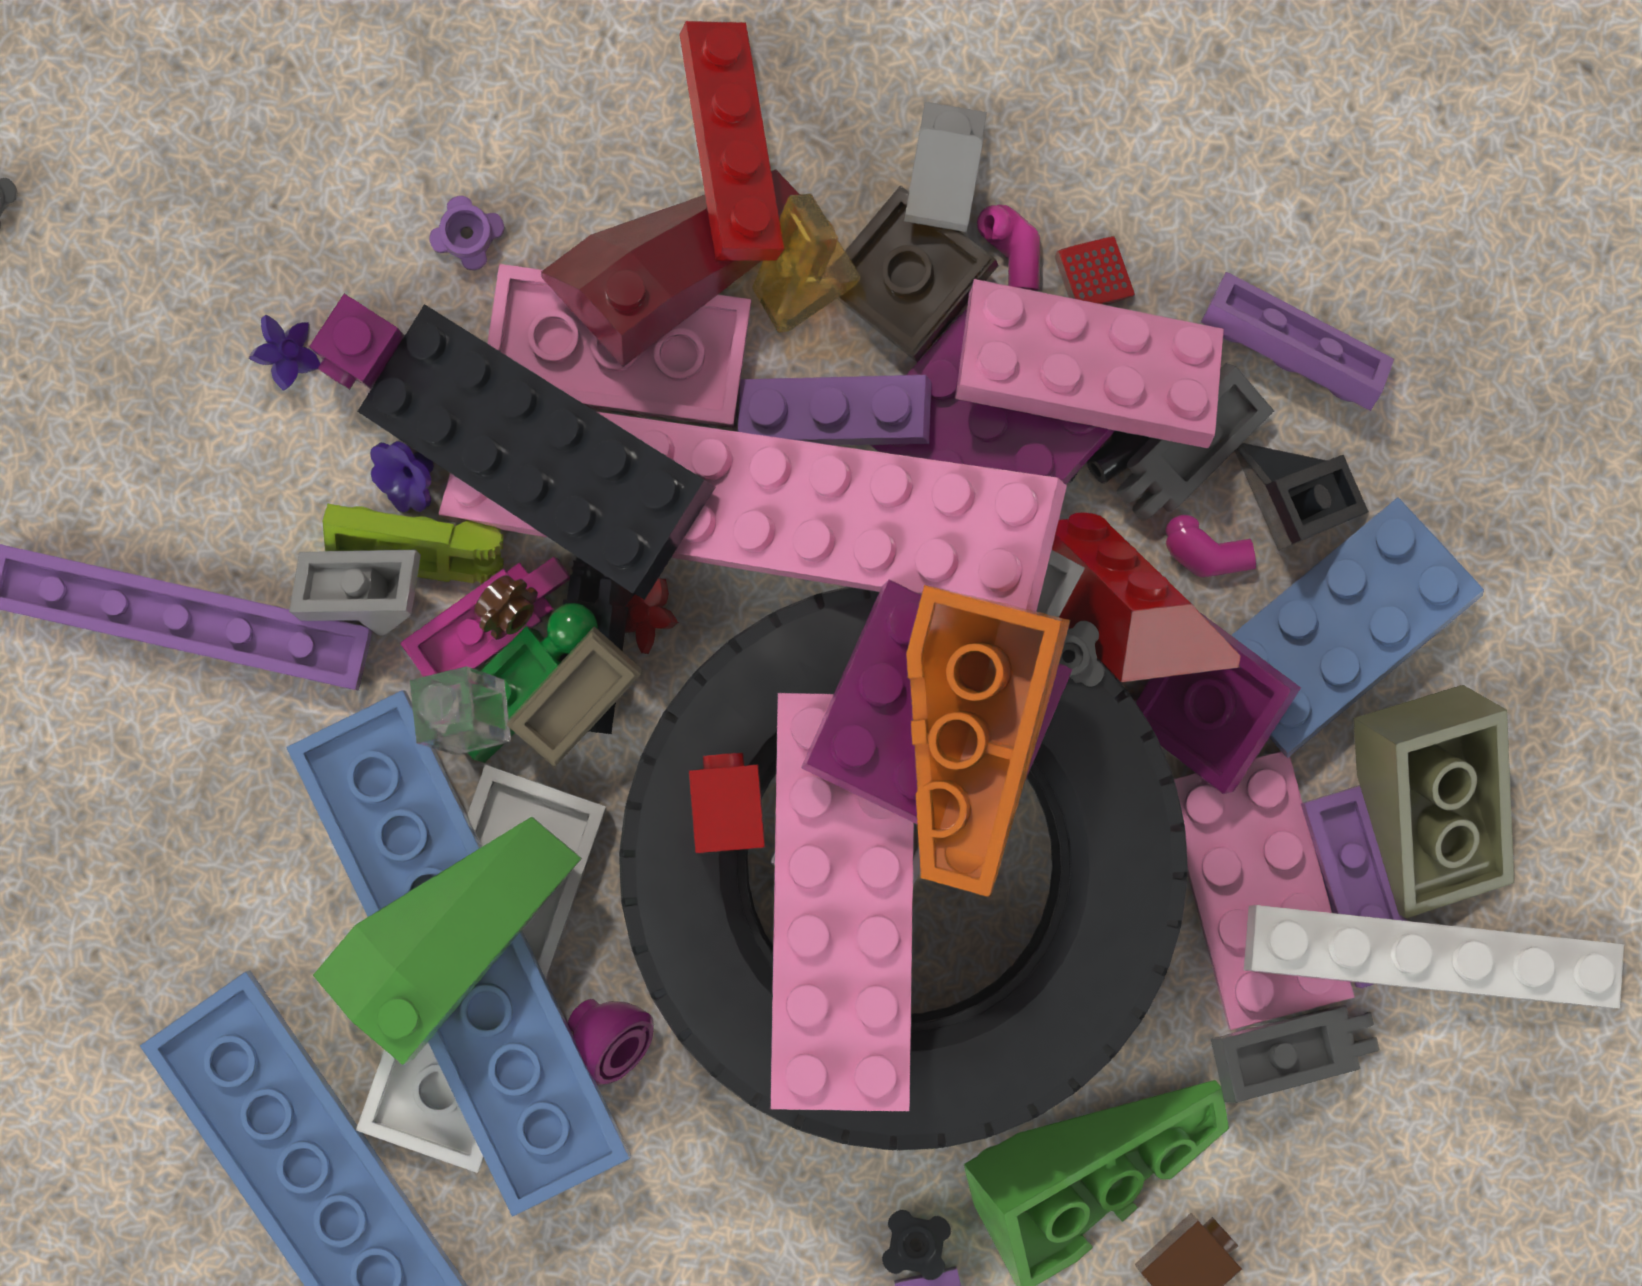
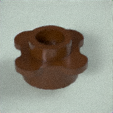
(505, 606)

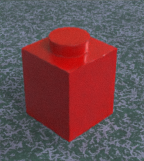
(726, 804)

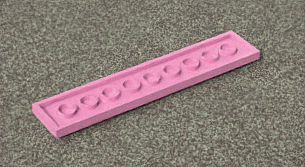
(843, 514)

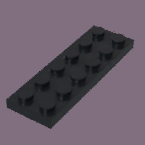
(536, 451)

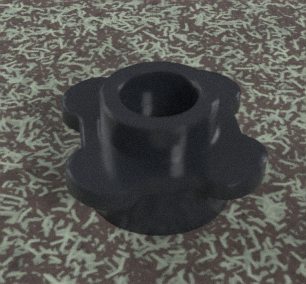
(930, 1232)

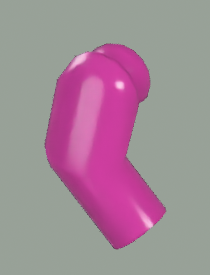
(1016, 240)
(1202, 554)

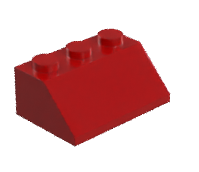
(1139, 614)

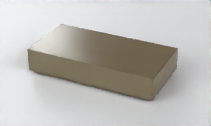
(574, 696)

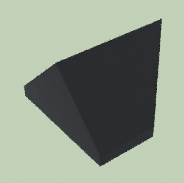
(1300, 492)

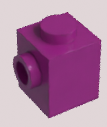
(355, 344)

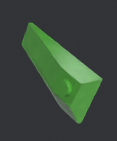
(428, 949)
(1064, 1177)

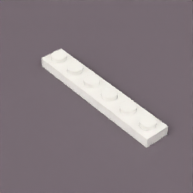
(1433, 957)

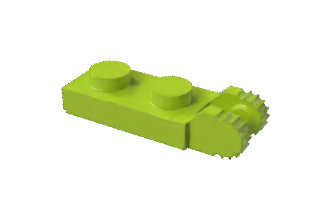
(447, 552)

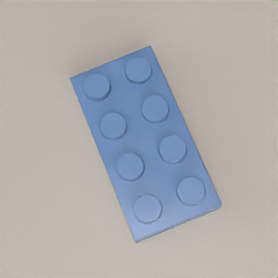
(1357, 618)

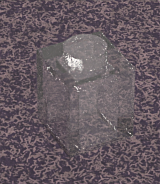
(460, 710)

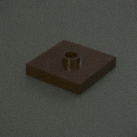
(912, 276)

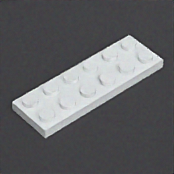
(413, 1100)

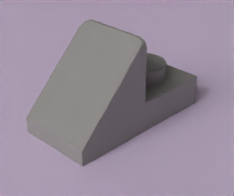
(945, 166)
(356, 586)

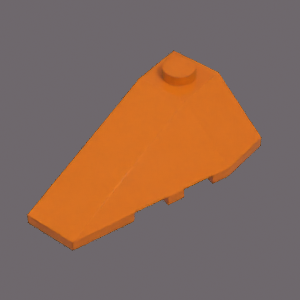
(977, 711)

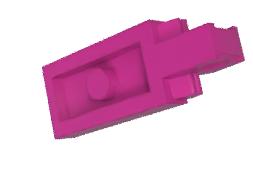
(455, 636)

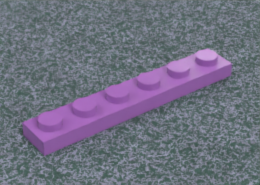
(181, 618)

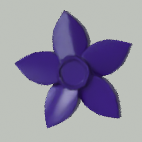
(285, 351)

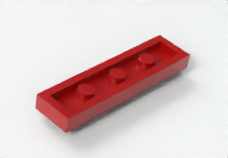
(731, 141)

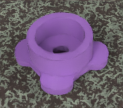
(458, 216)

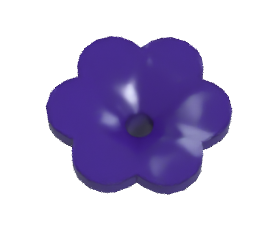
(402, 475)

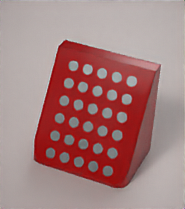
(1095, 272)

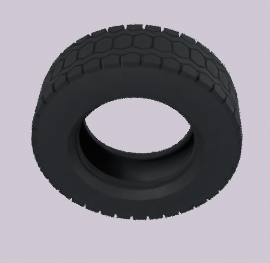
(977, 1062)

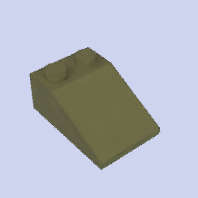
(1438, 796)

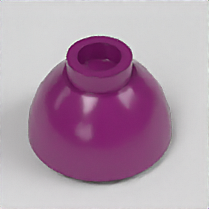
(611, 1037)

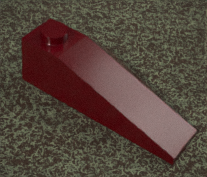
(647, 274)

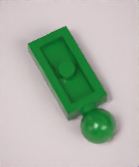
(533, 658)

